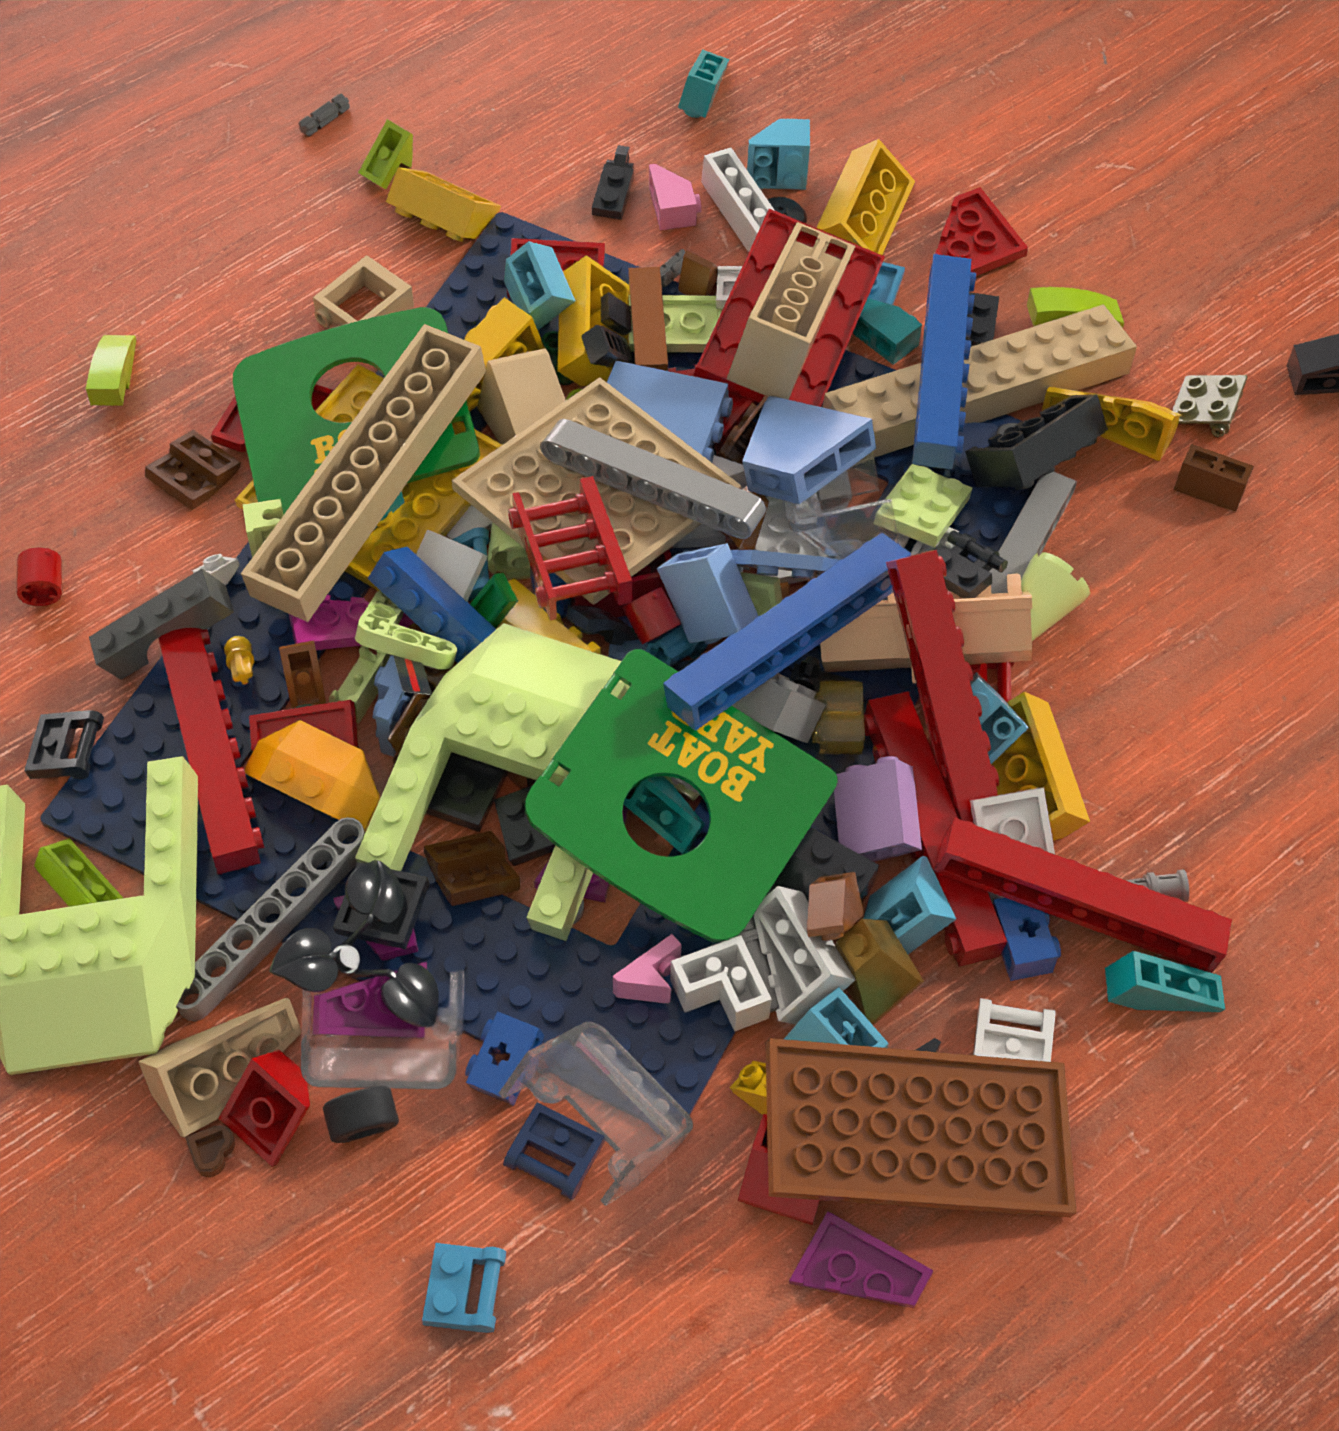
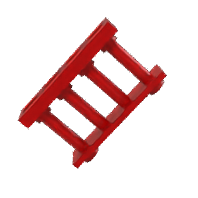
(595, 527)

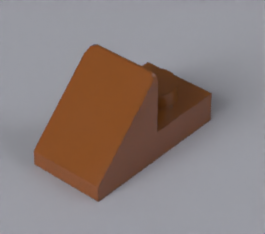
(697, 275)
(302, 674)

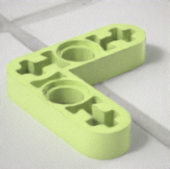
(380, 631)

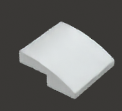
(452, 562)

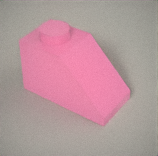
(672, 199)

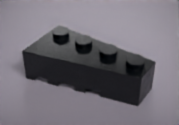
(1038, 444)

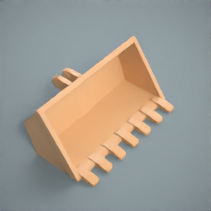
(992, 625)

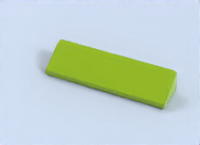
(73, 875)

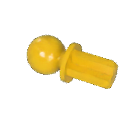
(239, 658)

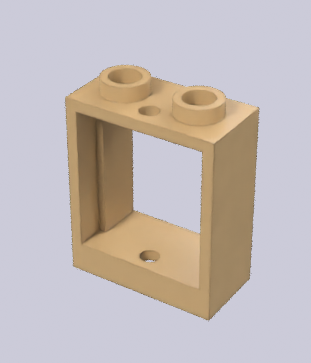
(366, 273)

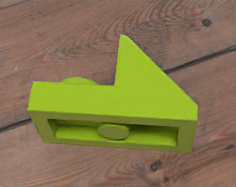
(390, 149)

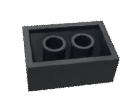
(823, 856)

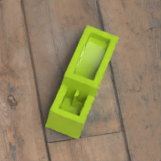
(1058, 302)
(111, 370)

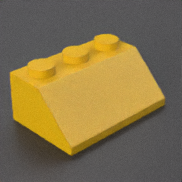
(440, 204)

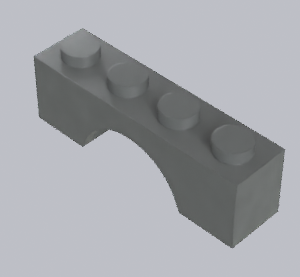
(191, 603)

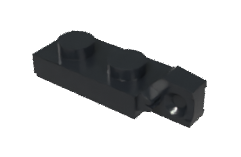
(614, 185)

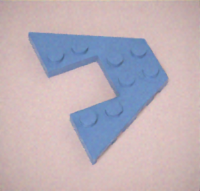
(770, 562)

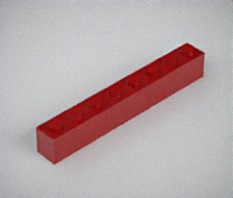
(943, 679)
(899, 733)
(210, 750)
(1083, 895)

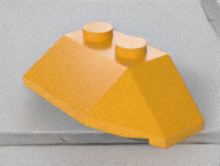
(316, 771)

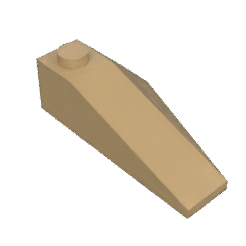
(200, 1072)

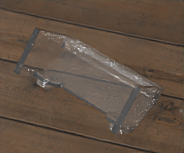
(838, 529)
(386, 1060)
(611, 1095)

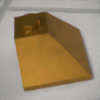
(879, 966)

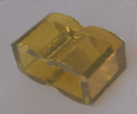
(842, 720)

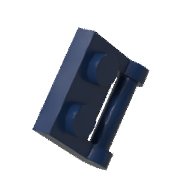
(560, 1139)

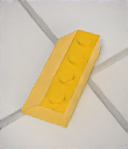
(868, 198)
(588, 284)
(1041, 762)

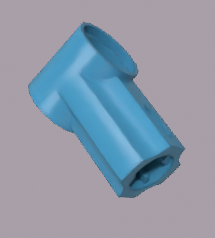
(675, 646)

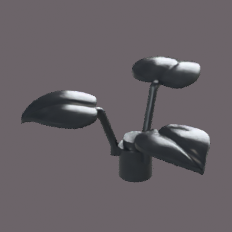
(312, 965)

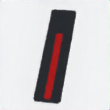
(412, 676)

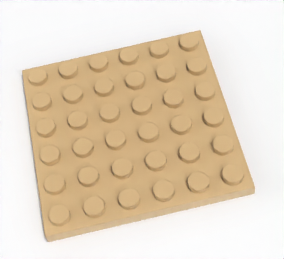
(520, 466)

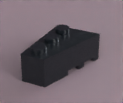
(1315, 366)

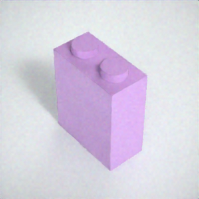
(878, 809)

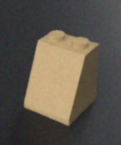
(518, 392)

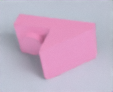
(643, 976)

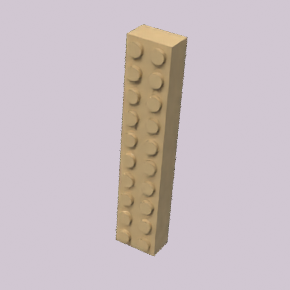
(1001, 377)
(364, 473)

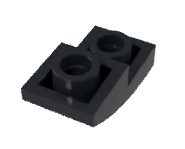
(598, 621)

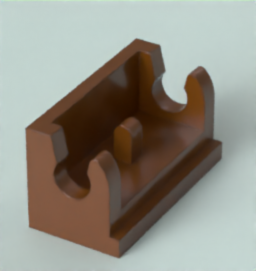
(1213, 477)

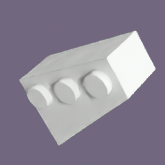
(800, 965)

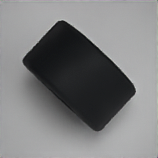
(360, 1114)

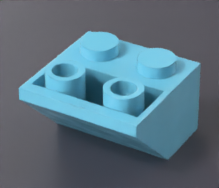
(780, 155)
(537, 283)
(997, 718)
(912, 905)
(837, 1022)

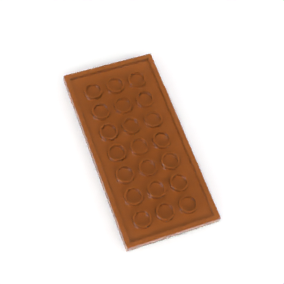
(918, 1129)

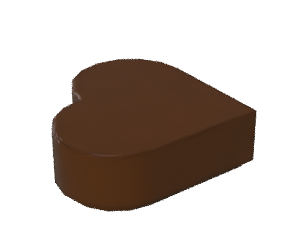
(210, 1149)

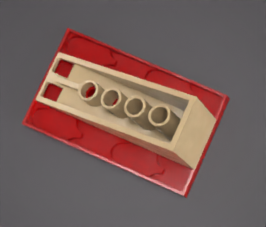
(789, 313)

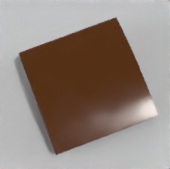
(192, 469)
(471, 868)

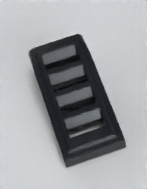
(606, 347)

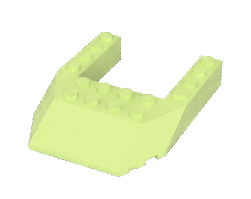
(509, 709)
(102, 973)

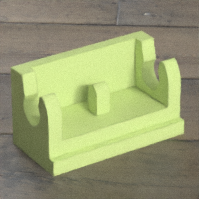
(260, 521)
(360, 681)

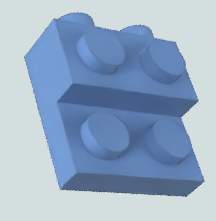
(390, 704)

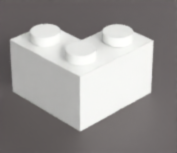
(723, 974)

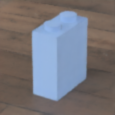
(708, 593)

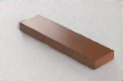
(648, 317)

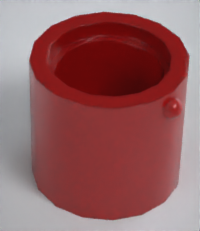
(39, 576)
(651, 615)

